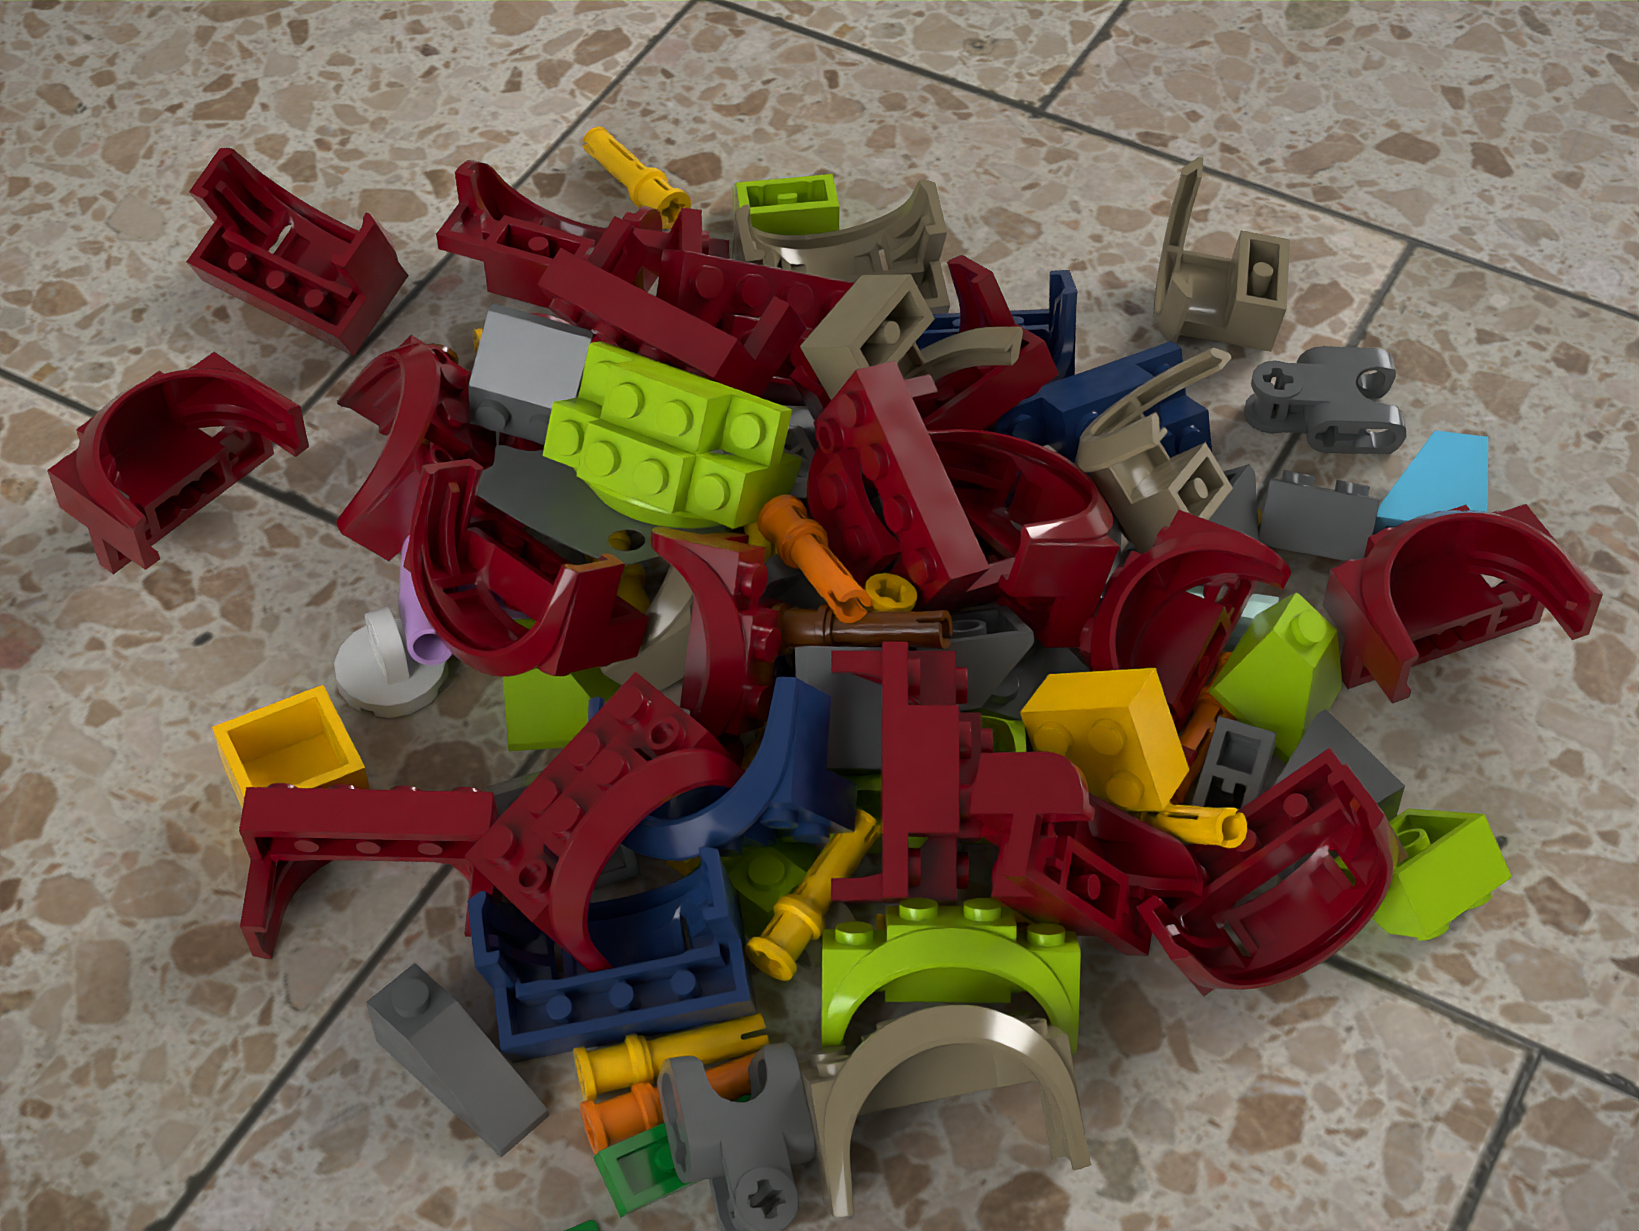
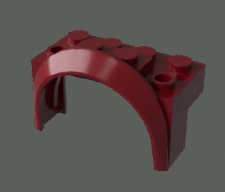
(322, 273)
(720, 287)
(601, 298)
(976, 394)
(411, 397)
(879, 428)
(1064, 531)
(574, 606)
(587, 801)
(301, 829)
(1304, 914)

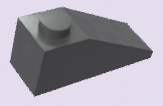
(1234, 765)
(454, 1059)

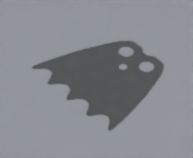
(561, 505)

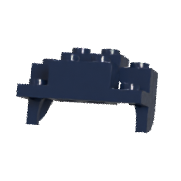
(1070, 405)

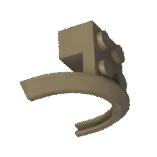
(1216, 296)
(881, 325)
(1135, 471)

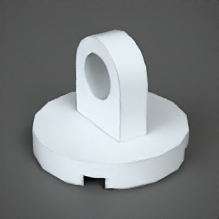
(379, 672)

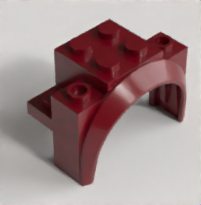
(152, 468)
(1426, 598)

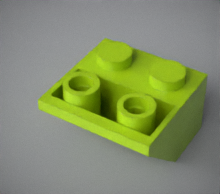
(790, 204)

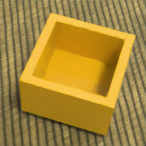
(1114, 731)
(290, 743)

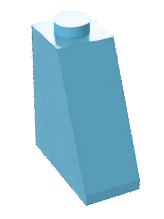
(1441, 477)

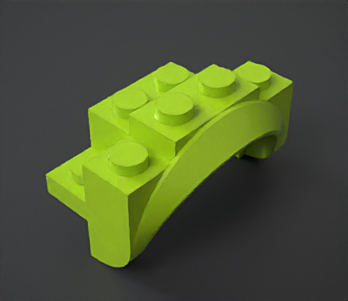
(647, 440)
(949, 957)

